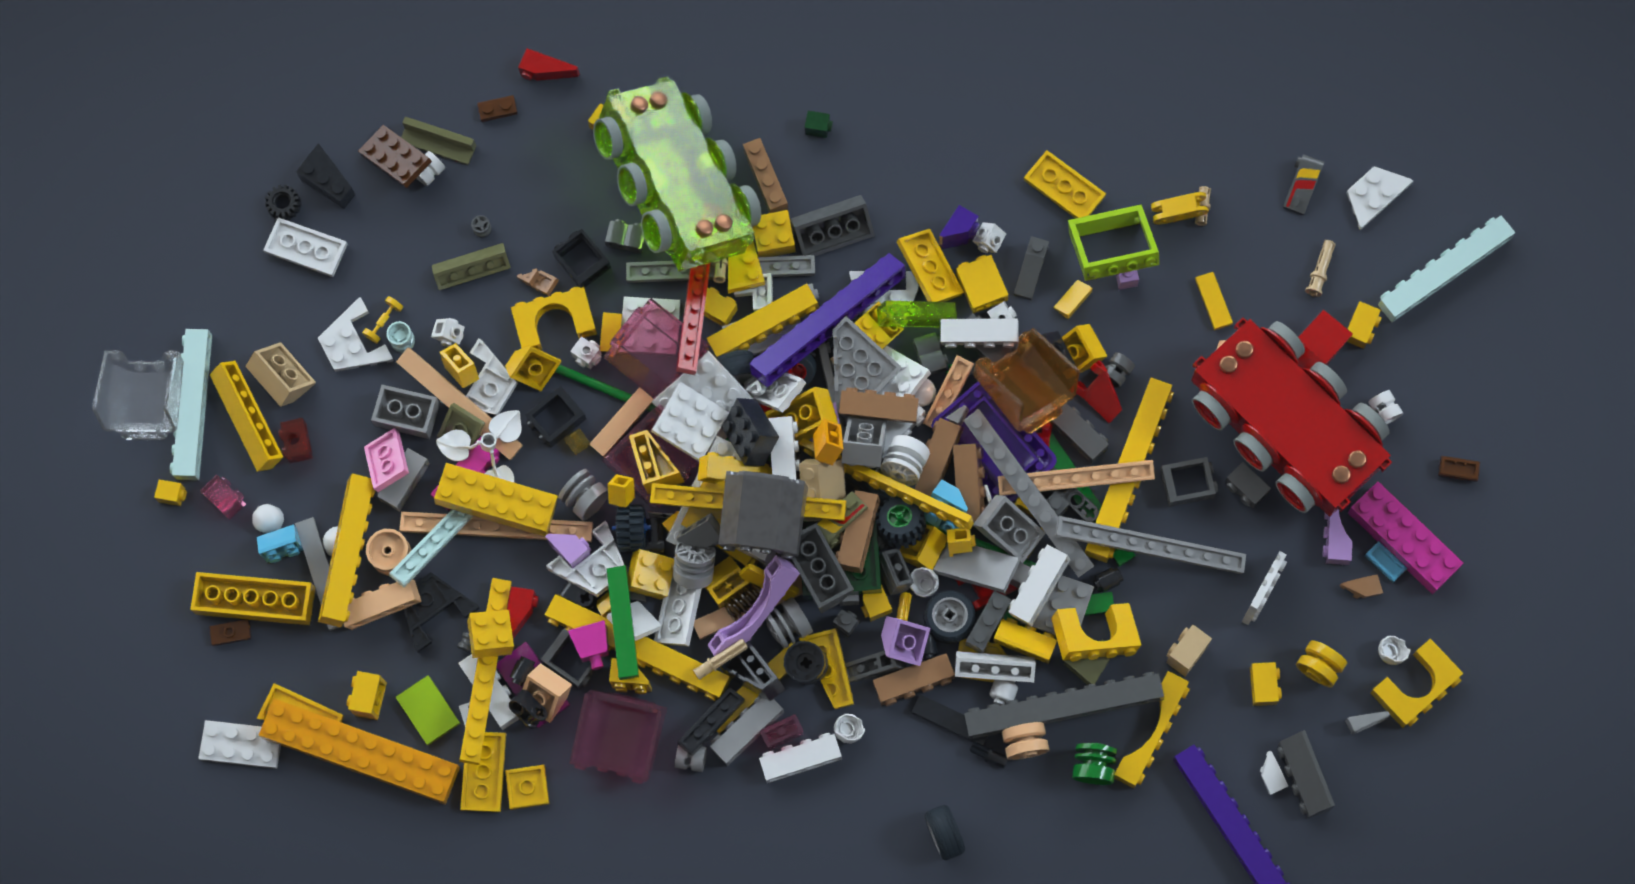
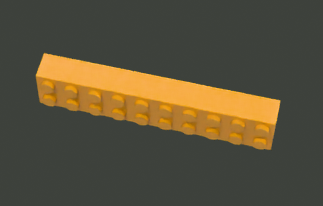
(359, 751)

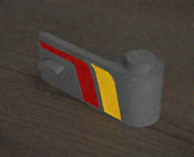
(1303, 183)

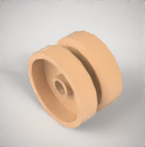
(380, 544)
(1025, 741)

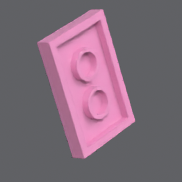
(386, 460)

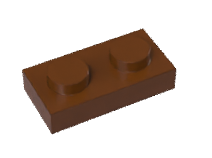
(497, 108)

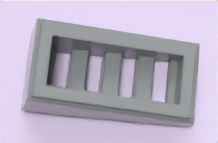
(1359, 723)

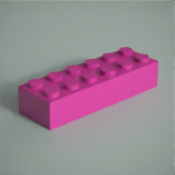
(1405, 537)

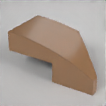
(539, 280)
(1364, 587)

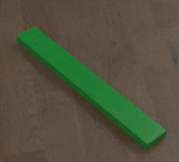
(1064, 462)

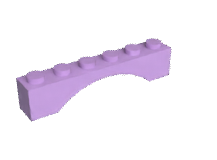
(1338, 544)
(777, 579)

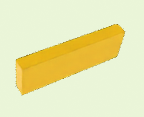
(1213, 301)
(756, 576)

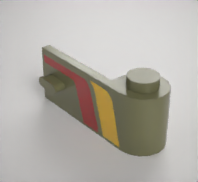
(832, 528)

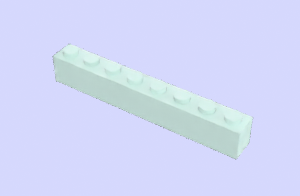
(1445, 269)
(192, 409)

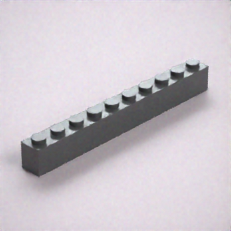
(1069, 423)
(1066, 705)

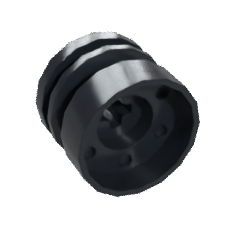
(797, 656)

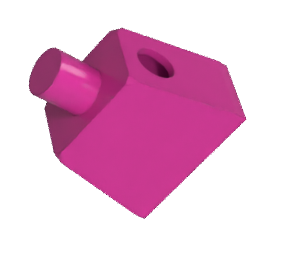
(591, 643)

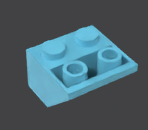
(951, 496)
(279, 544)

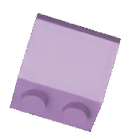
(569, 547)
(904, 640)

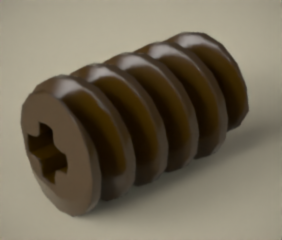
(743, 602)

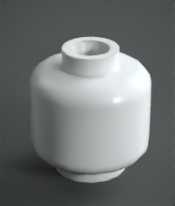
(1003, 691)

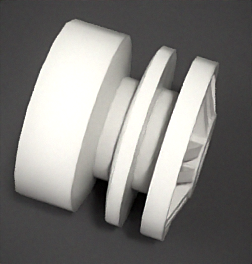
(905, 460)

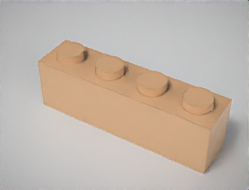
(381, 603)

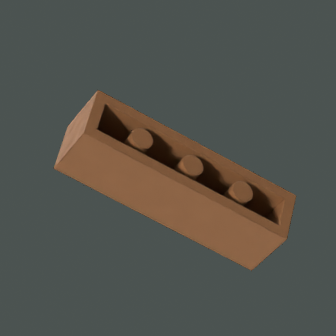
(765, 176)
(879, 406)
(941, 452)
(970, 476)
(858, 534)
(914, 679)

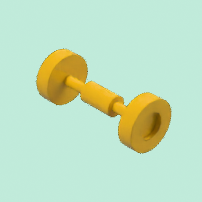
(394, 304)

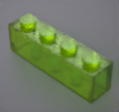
(915, 313)

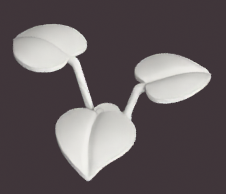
(503, 426)

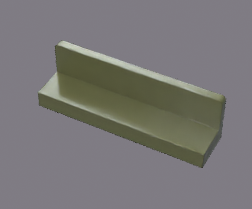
(438, 141)
(470, 266)

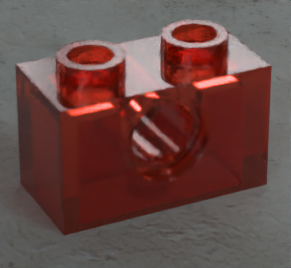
(302, 449)

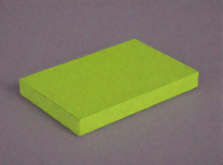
(428, 710)

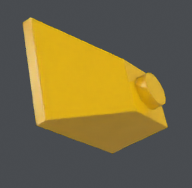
(532, 367)

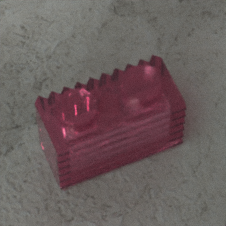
(223, 497)
(781, 732)

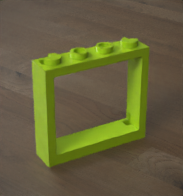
(1109, 221)

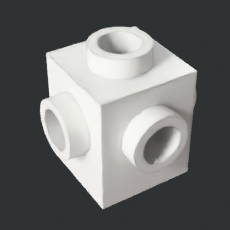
(989, 237)
(1002, 309)
(448, 332)
(586, 353)

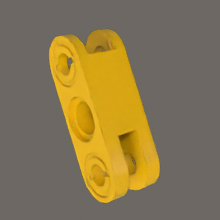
(1179, 208)

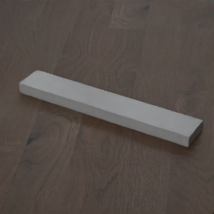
(315, 556)

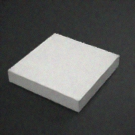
(643, 621)

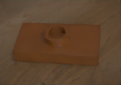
(1459, 468)
(230, 632)

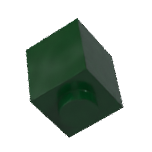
(818, 124)

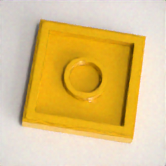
(527, 787)

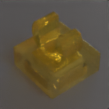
(577, 441)

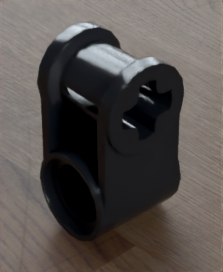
(577, 595)
(526, 707)

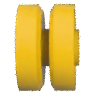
(1321, 663)

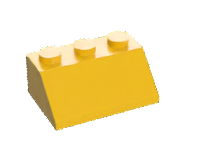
(1025, 640)

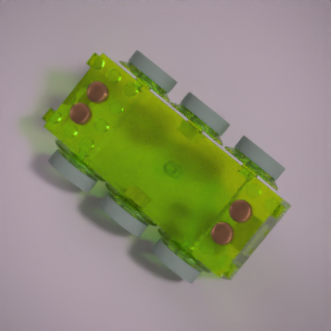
(676, 174)

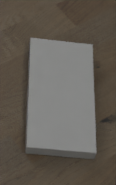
(979, 567)

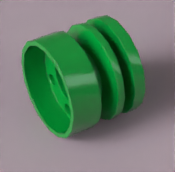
(1094, 768)

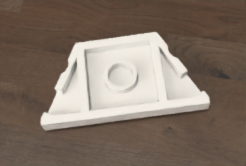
(1375, 193)

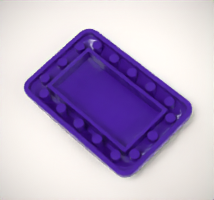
(1027, 448)

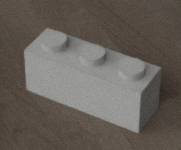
(399, 492)

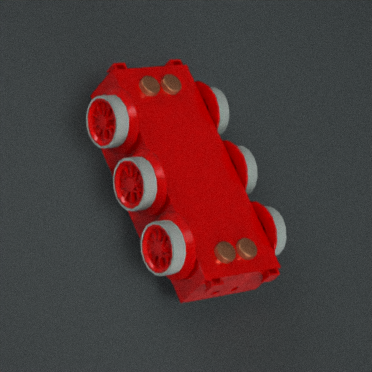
(1290, 417)

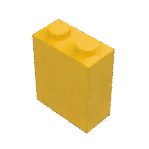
(981, 283)

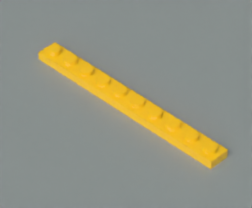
(895, 488)
(713, 499)
(483, 684)

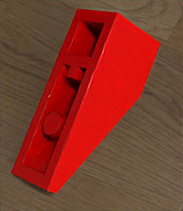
(543, 67)
(521, 607)

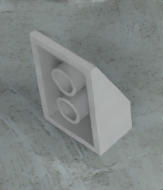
(1009, 527)

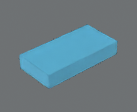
(1385, 562)

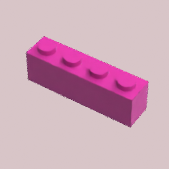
(477, 461)

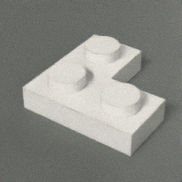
(761, 295)

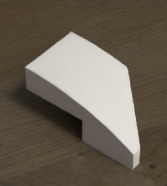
(754, 387)
(1272, 774)

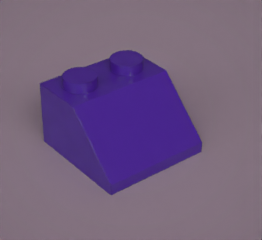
(959, 228)

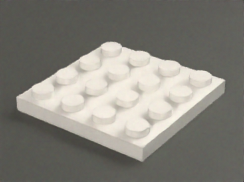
(710, 381)

